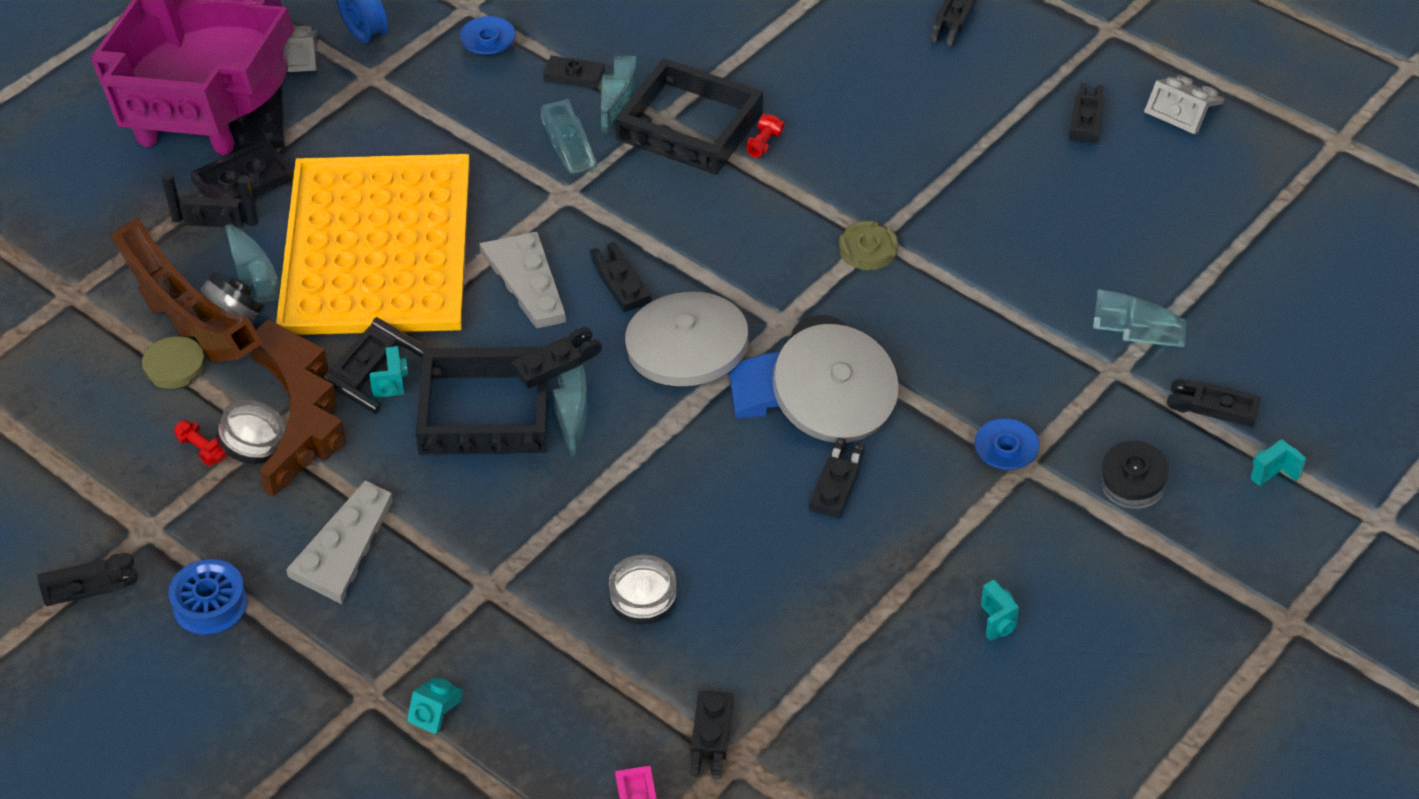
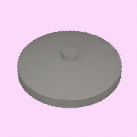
(687, 338)
(835, 383)

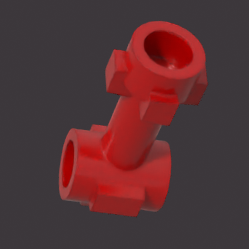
(769, 126)
(210, 450)

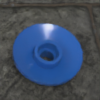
(487, 35)
(1006, 444)

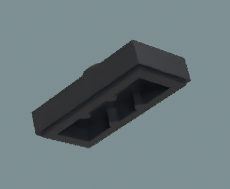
(574, 72)

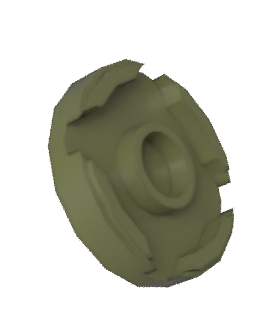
(868, 245)
(173, 362)

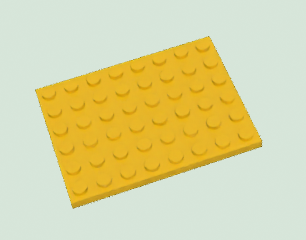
(375, 243)

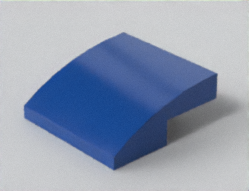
(753, 386)

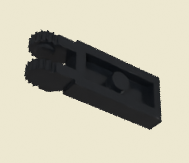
(952, 17)
(1087, 115)
(621, 278)
(556, 358)
(1214, 401)
(837, 480)
(87, 579)
(711, 731)

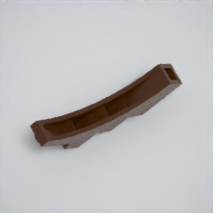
(165, 289)
(311, 426)

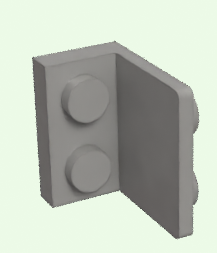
(301, 49)
(1181, 102)

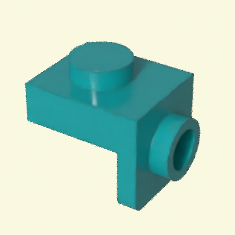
(390, 382)
(1276, 459)
(1001, 608)
(431, 702)

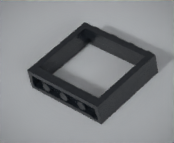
(679, 145)
(478, 439)

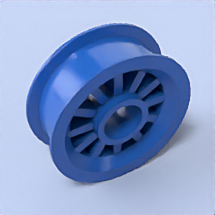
(363, 18)
(207, 596)

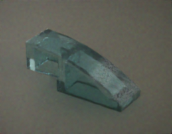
(617, 90)
(567, 137)
(253, 265)
(1138, 319)
(572, 407)

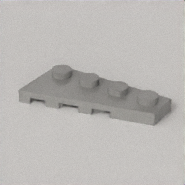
(526, 275)
(336, 551)

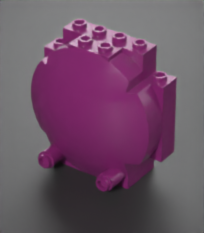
(192, 65)

